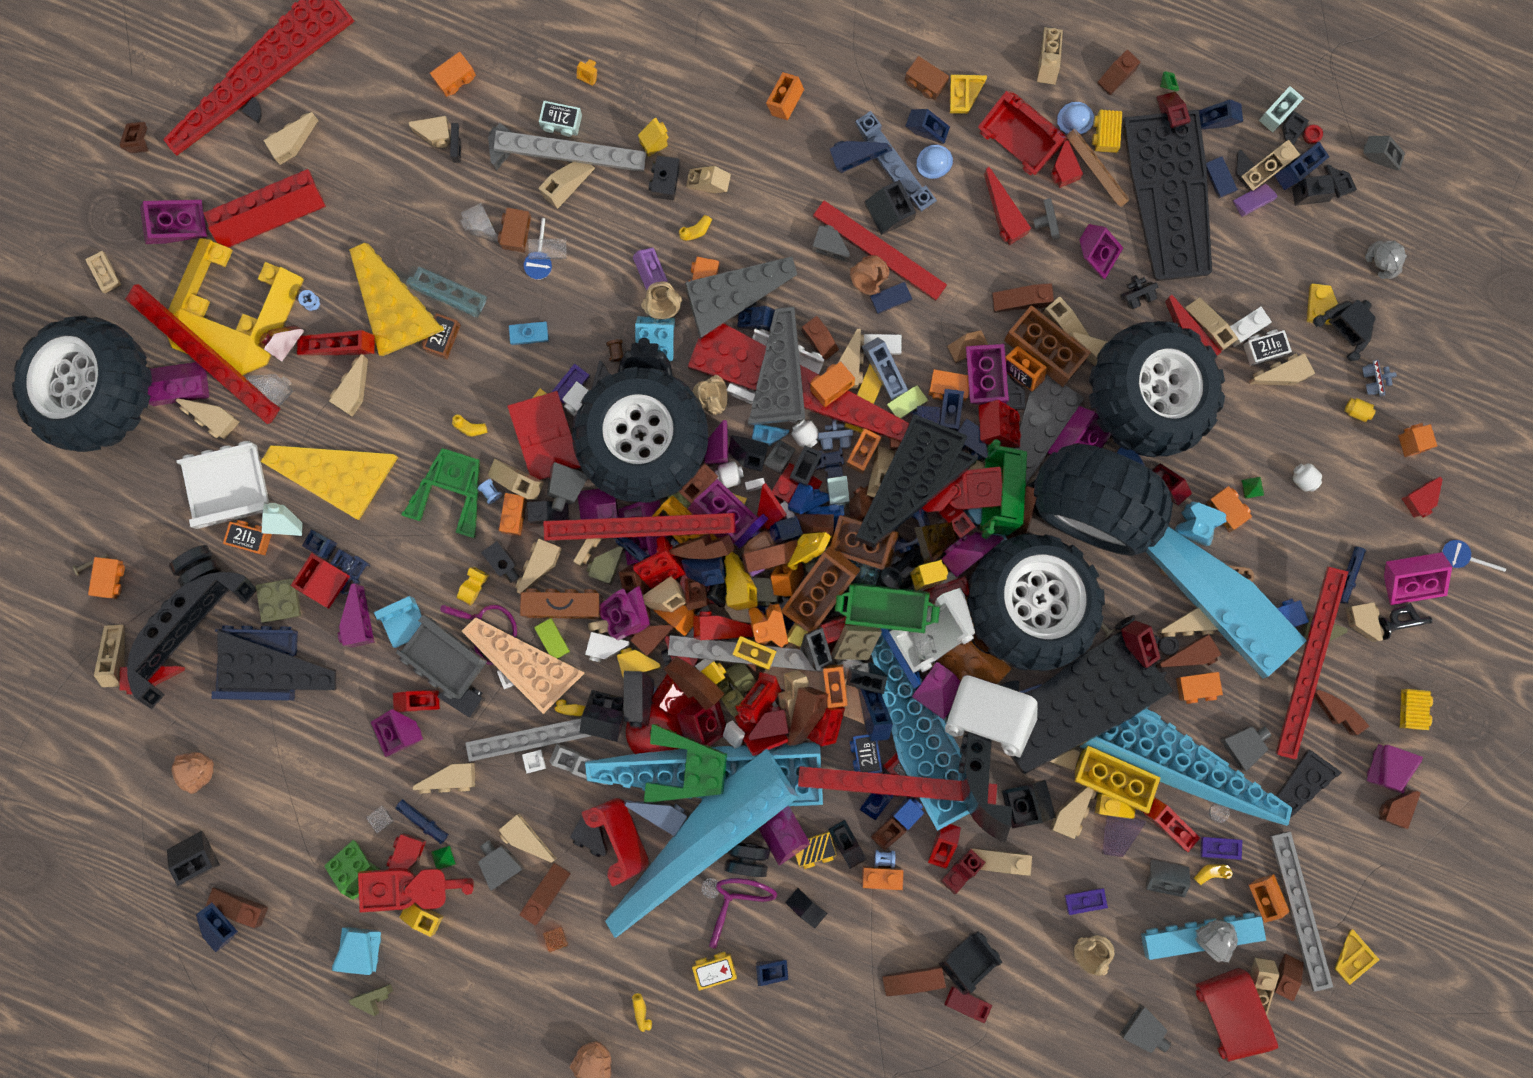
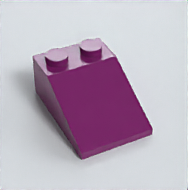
(172, 221)
(355, 621)

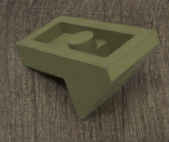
(366, 1001)

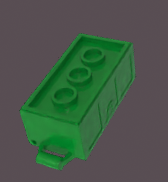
(1010, 515)
(887, 608)

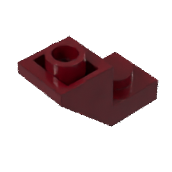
(1175, 109)
(962, 871)
(968, 1005)

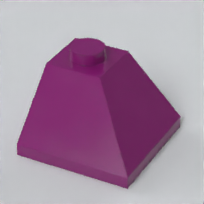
(1100, 249)
(718, 445)
(597, 505)
(938, 690)
(395, 732)

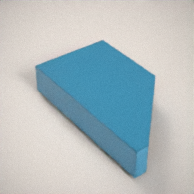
(768, 434)

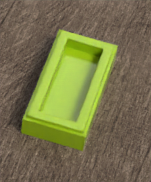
(552, 639)

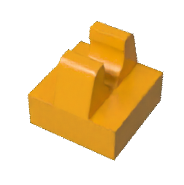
(587, 72)

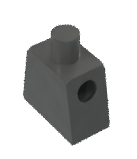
(564, 485)
(1246, 746)
(498, 864)
(1145, 1031)

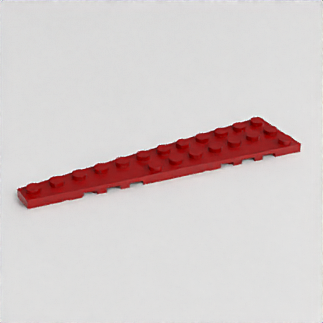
(280, 49)
(739, 362)

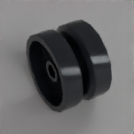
(194, 564)
(746, 862)

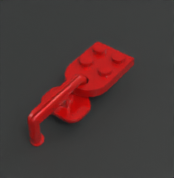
(976, 490)
(385, 889)

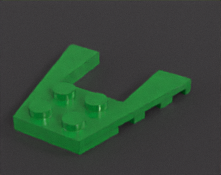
(453, 473)
(703, 768)

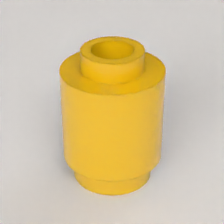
(1360, 409)

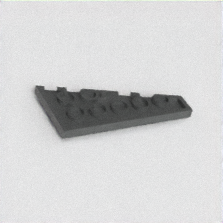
(729, 293)
(779, 382)
(1044, 418)

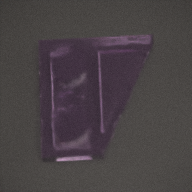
(1120, 834)

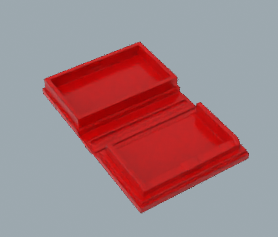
(543, 434)

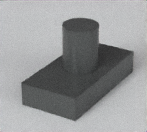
(1048, 220)

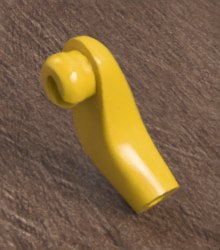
(697, 230)
(468, 428)
(571, 710)
(1211, 871)
(640, 1013)

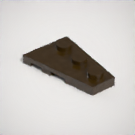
(934, 540)

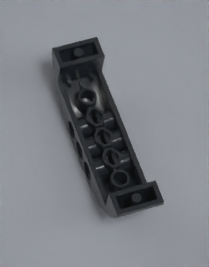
(174, 624)
(975, 771)

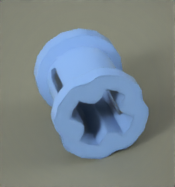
(309, 295)
(489, 491)
(881, 859)

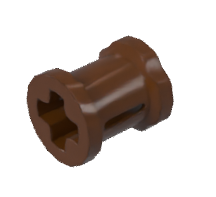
(615, 350)

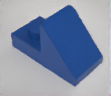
(806, 498)

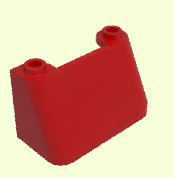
(1022, 132)
(623, 837)
(1237, 1015)

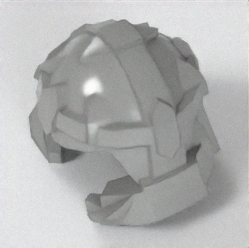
(1388, 257)
(1218, 939)

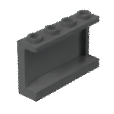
(442, 658)

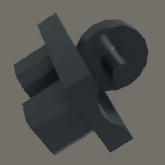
(1132, 296)

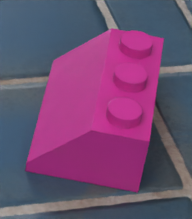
(1417, 578)

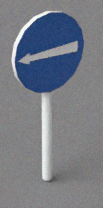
(538, 268)
(1459, 555)

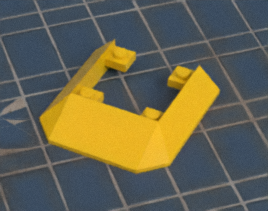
(240, 345)

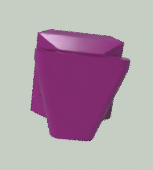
(625, 613)
(1392, 767)

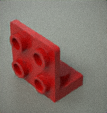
(660, 565)
(671, 697)
(828, 727)
(758, 745)

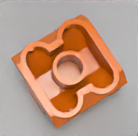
(768, 626)

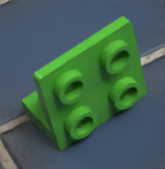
(345, 868)

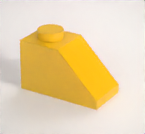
(636, 661)
(1108, 806)

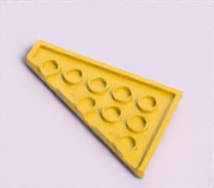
(392, 310)
(337, 476)

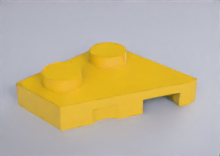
(1354, 958)

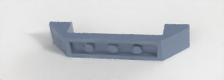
(893, 165)

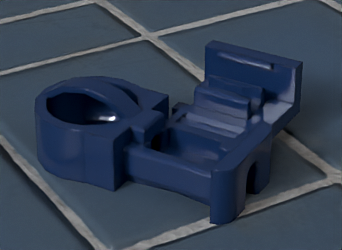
(832, 462)
(353, 567)

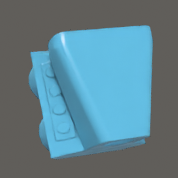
(1200, 523)
(357, 951)

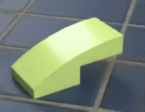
(907, 402)

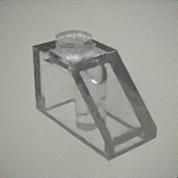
(478, 223)
(273, 387)

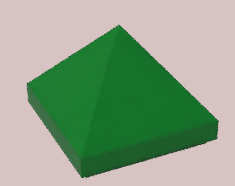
(1169, 81)
(1252, 487)
(443, 857)

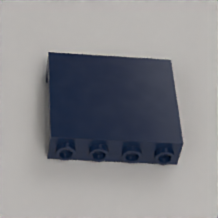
(283, 640)

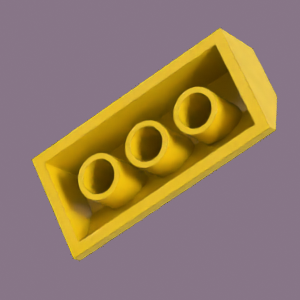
(1116, 779)

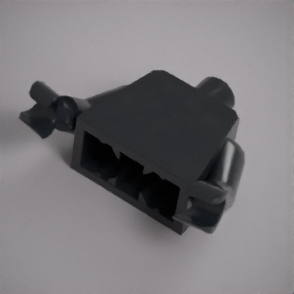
(1353, 322)
(646, 356)

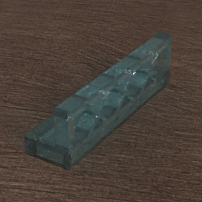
(443, 296)

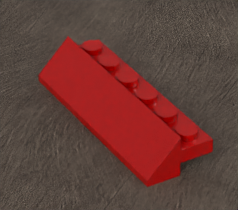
(264, 209)

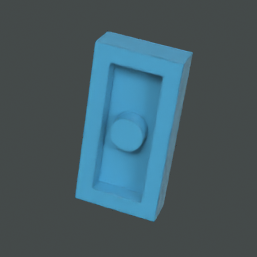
(528, 333)

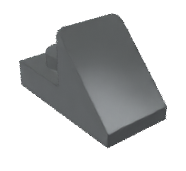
(779, 457)

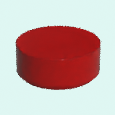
(1312, 134)

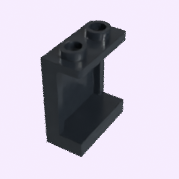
(970, 962)

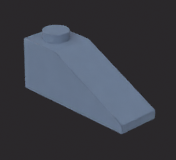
(885, 367)
(661, 814)

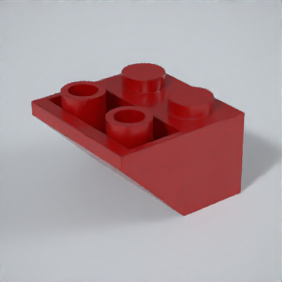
(999, 423)
(320, 581)

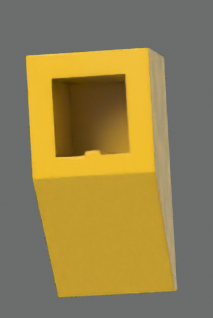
(653, 137)
(714, 672)
(421, 919)

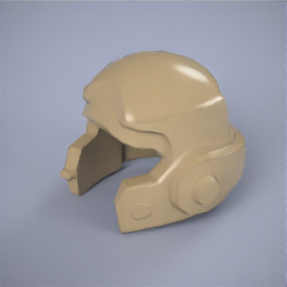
(661, 301)
(712, 394)
(1094, 954)

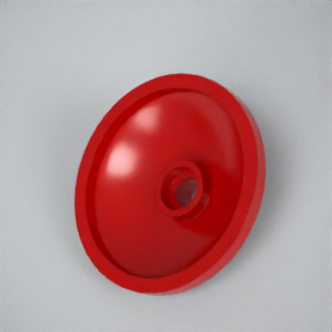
(640, 738)

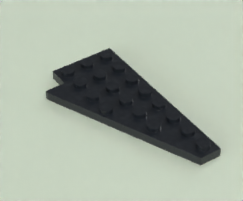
(920, 470)

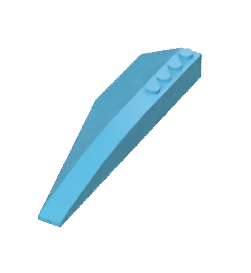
(1229, 602)
(919, 737)
(1181, 763)
(669, 768)
(712, 830)

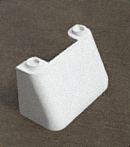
(951, 630)
(993, 713)

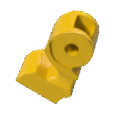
(470, 588)

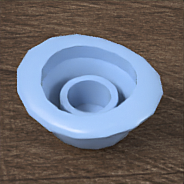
(1075, 116)
(934, 161)

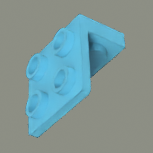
(657, 332)
(400, 620)

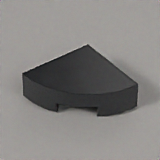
(253, 110)

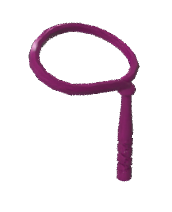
(461, 614)
(729, 897)

